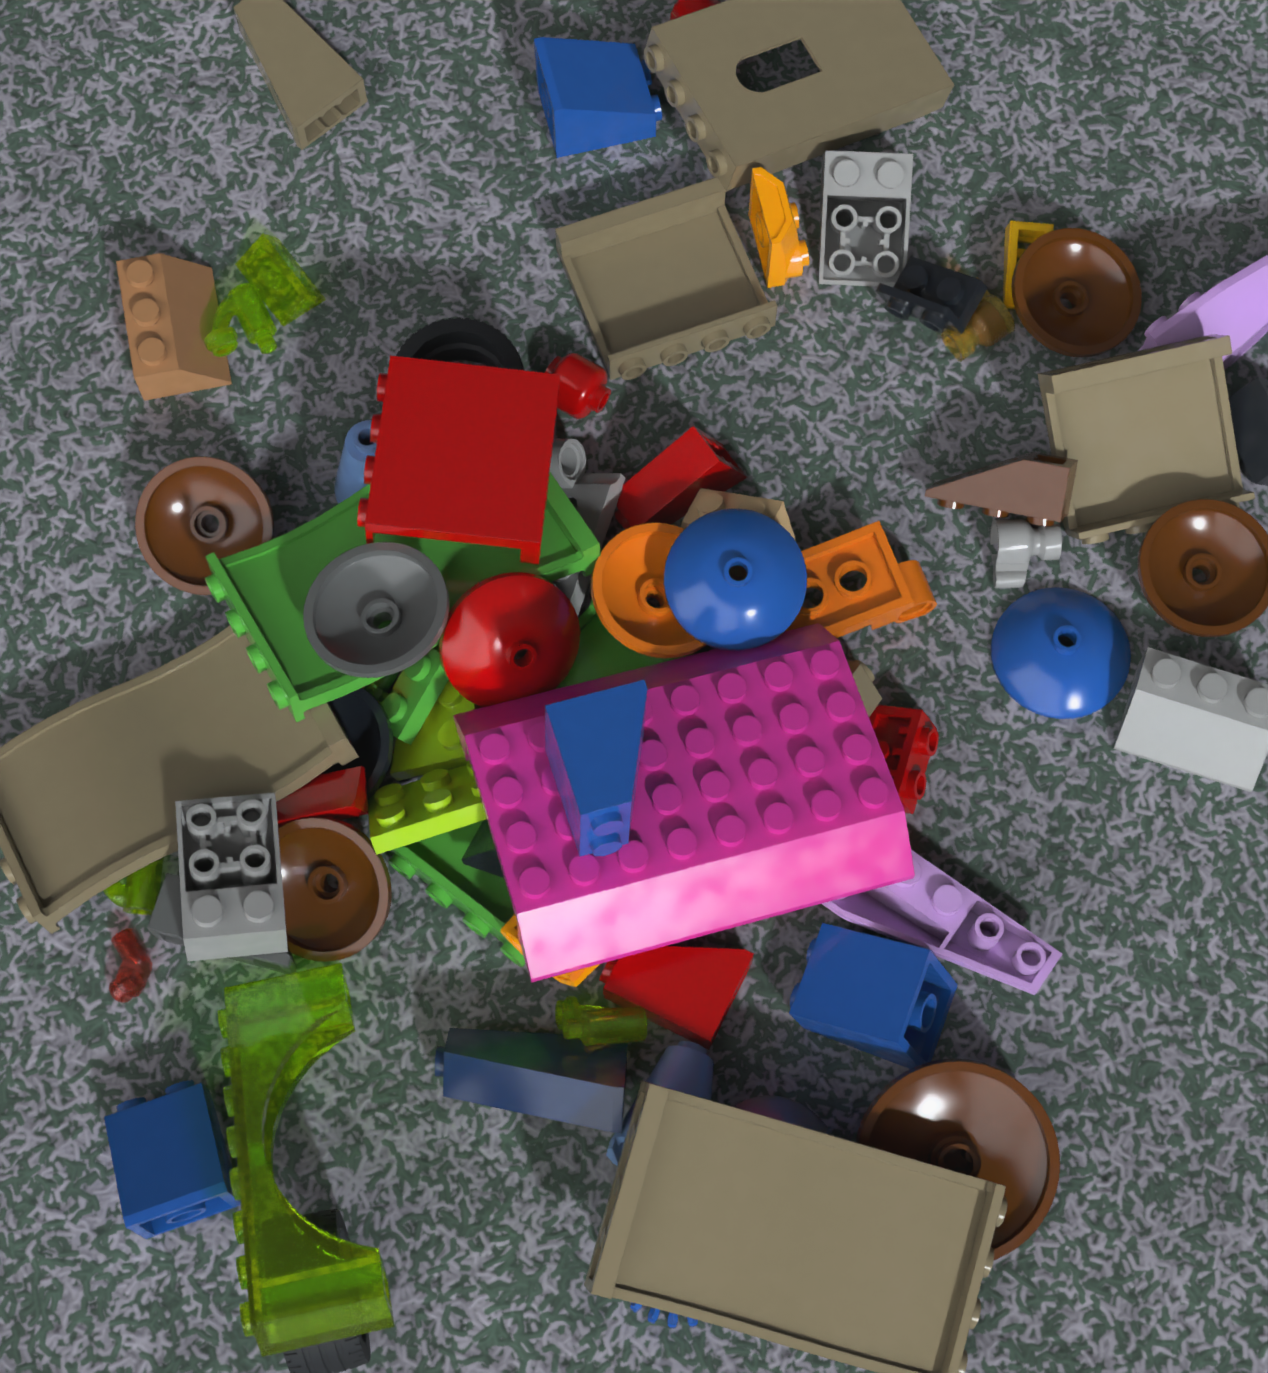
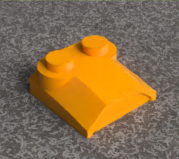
(775, 229)

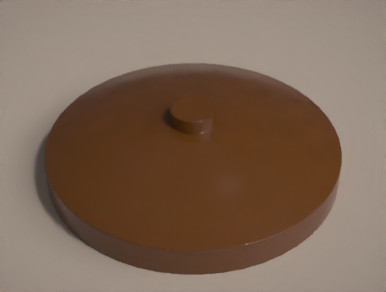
(975, 1124)

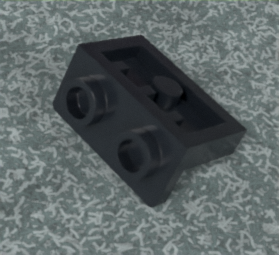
(933, 295)

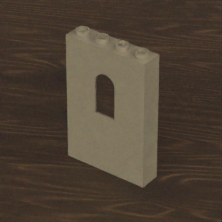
(870, 79)

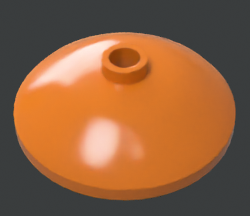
(622, 581)

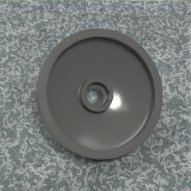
(363, 591)

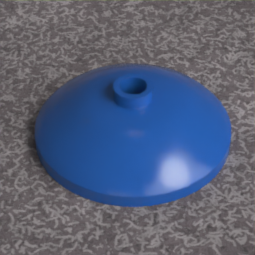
(729, 611)
(1053, 677)

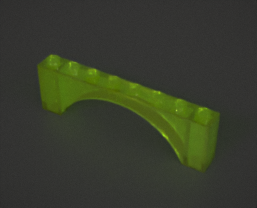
(298, 1277)

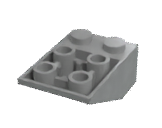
(864, 217)
(230, 877)

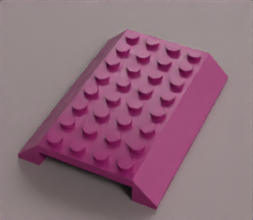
(746, 804)

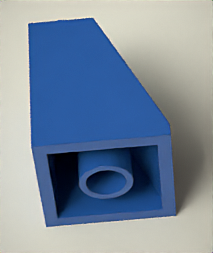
(594, 94)
(596, 763)
(874, 995)
(169, 1160)

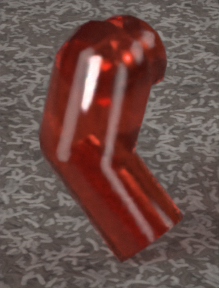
(134, 969)

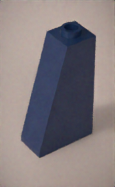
(536, 1075)

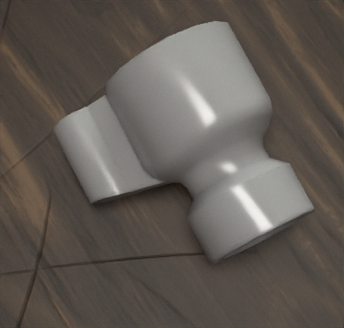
(1016, 546)

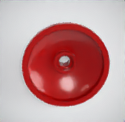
(498, 621)

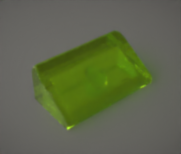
(279, 279)

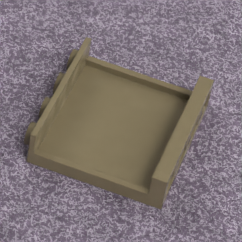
(663, 279)
(1144, 434)

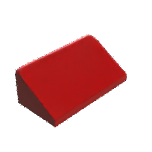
(331, 795)

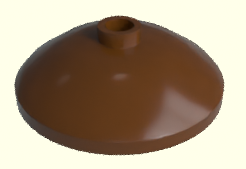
(1092, 277)
(174, 513)
(1223, 545)
(326, 920)

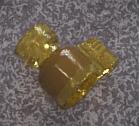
(986, 327)

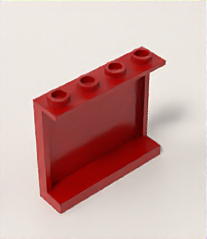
(461, 454)

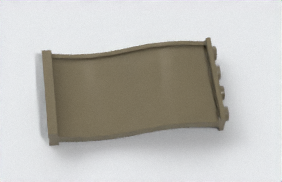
(100, 780)
(795, 1236)

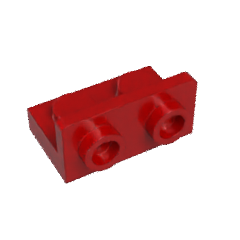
(907, 743)

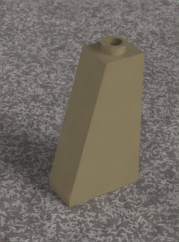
(300, 69)

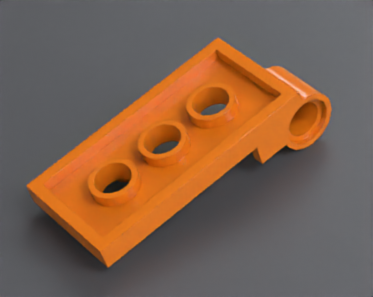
(891, 592)

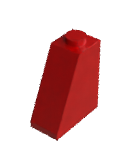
(673, 478)
(679, 987)

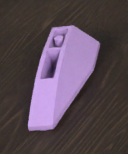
(1229, 308)
(954, 925)

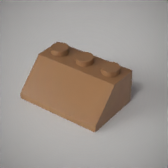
(167, 318)

